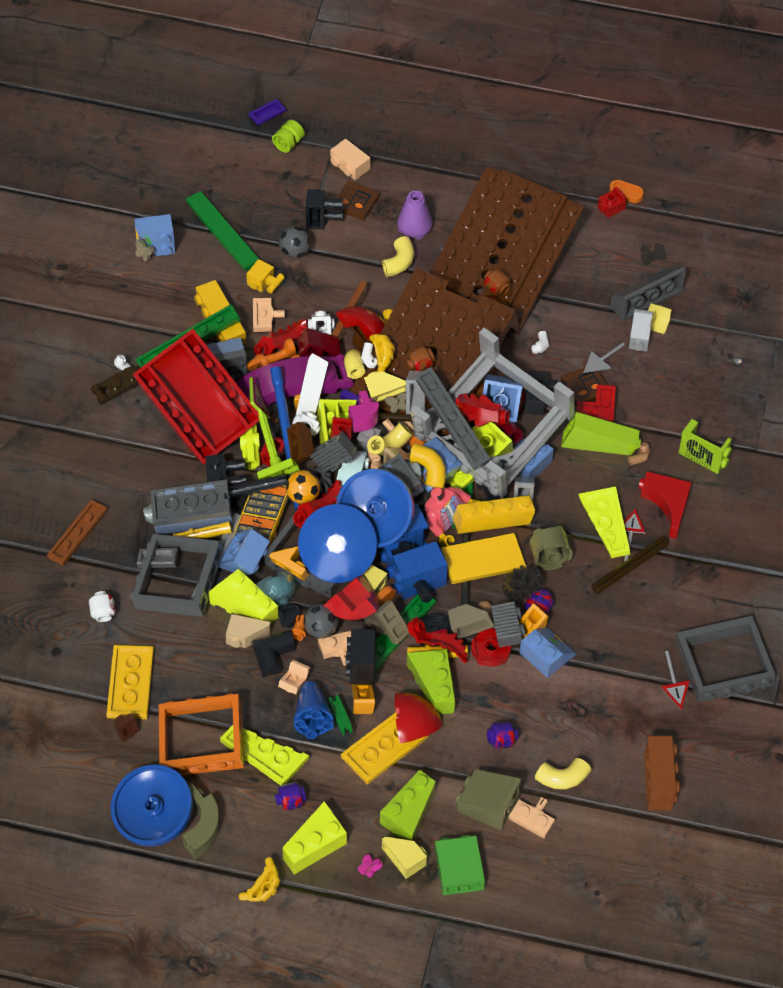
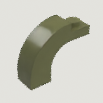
(204, 834)

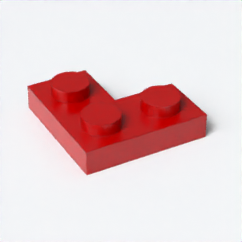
(604, 404)

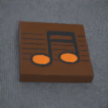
(357, 200)
(583, 384)

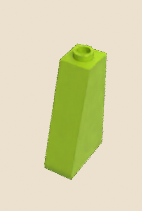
(599, 435)

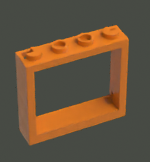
(206, 763)

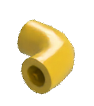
(432, 462)

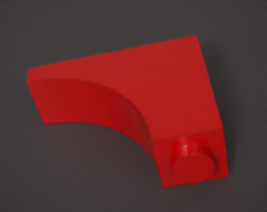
(669, 495)

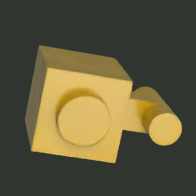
(261, 276)

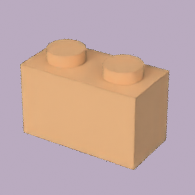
(350, 159)

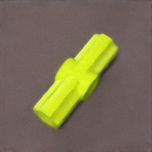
(249, 446)

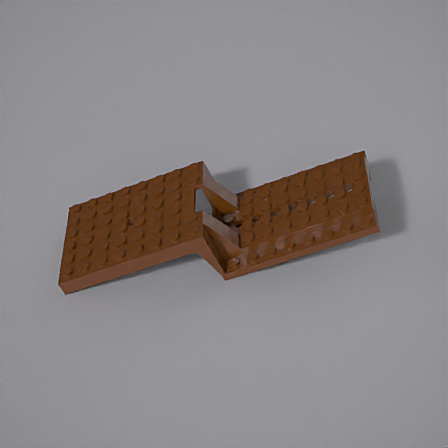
(440, 305)

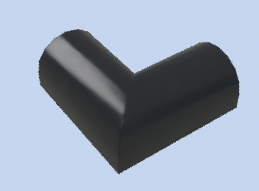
(268, 648)

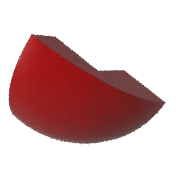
(367, 320)
(354, 601)
(415, 717)

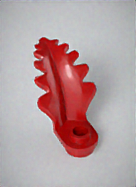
(276, 340)
(482, 410)
(306, 509)
(417, 629)

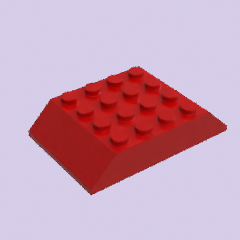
(197, 396)

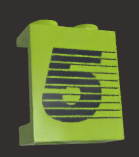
(702, 451)

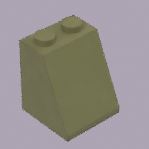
(489, 797)

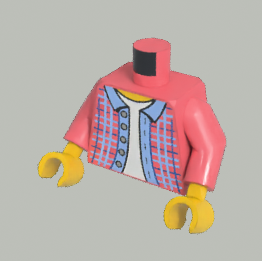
(441, 509)

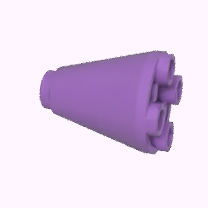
(415, 216)

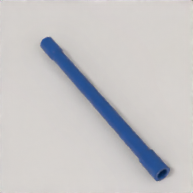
(277, 381)

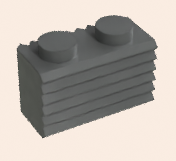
(333, 452)
(506, 624)

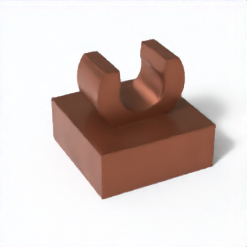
(125, 727)

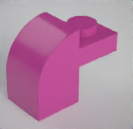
(365, 414)

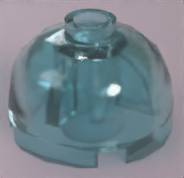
(278, 588)

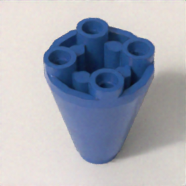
(312, 712)

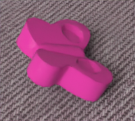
(369, 866)

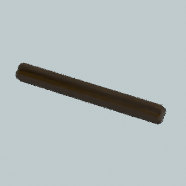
(630, 564)

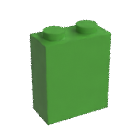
(459, 865)

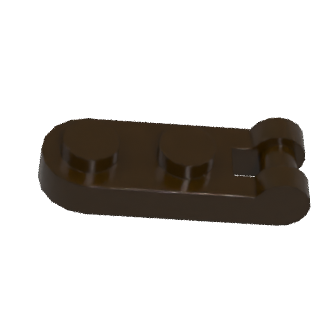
(115, 384)

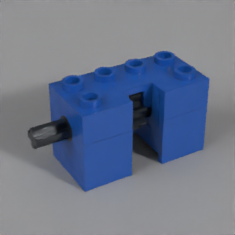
(414, 563)

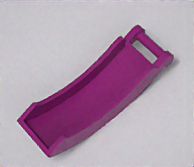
(293, 376)

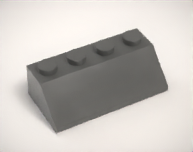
(652, 290)

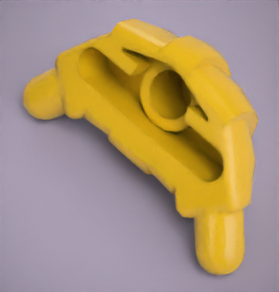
(384, 350)
(265, 885)

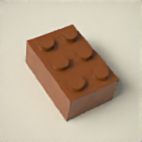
(661, 772)

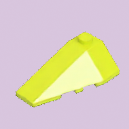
(494, 443)

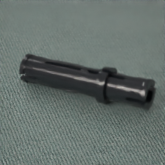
(257, 485)

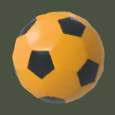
(302, 487)

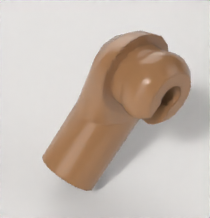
(641, 456)

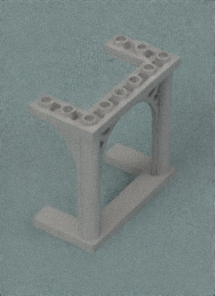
(492, 475)

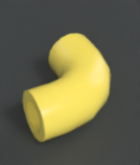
(402, 260)
(354, 364)
(395, 439)
(563, 778)

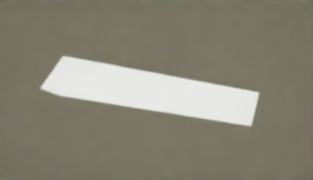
(312, 385)

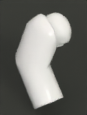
(541, 345)
(367, 357)
(120, 362)

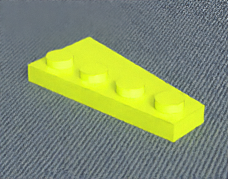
(607, 518)
(270, 758)

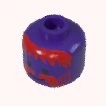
(542, 599)
(502, 735)
(290, 796)

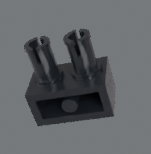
(317, 209)
(533, 404)
(219, 468)

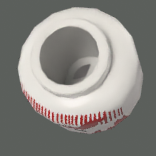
(102, 606)

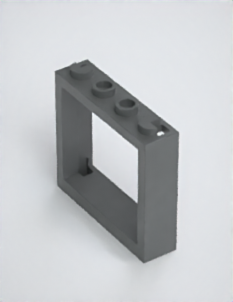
(313, 582)
(173, 605)
(721, 631)

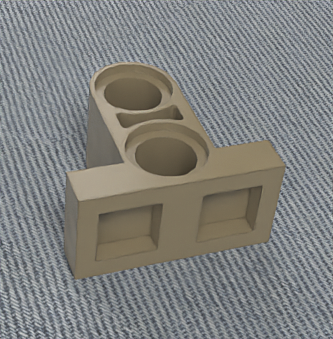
(388, 622)

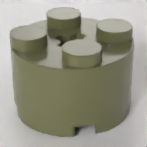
(550, 547)

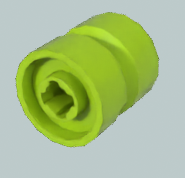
(288, 136)

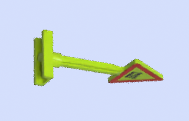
(277, 466)

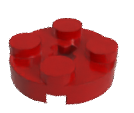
(487, 657)

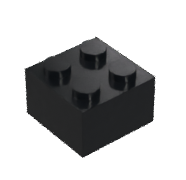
(361, 657)

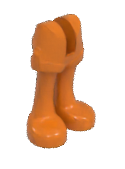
(260, 360)

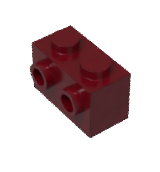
(318, 344)

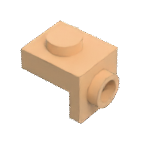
(295, 677)

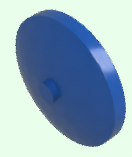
(383, 500)
(337, 543)
(151, 805)

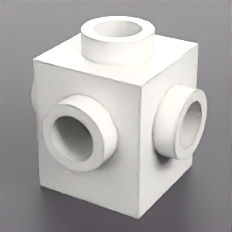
(321, 316)
(309, 418)

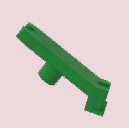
(339, 714)

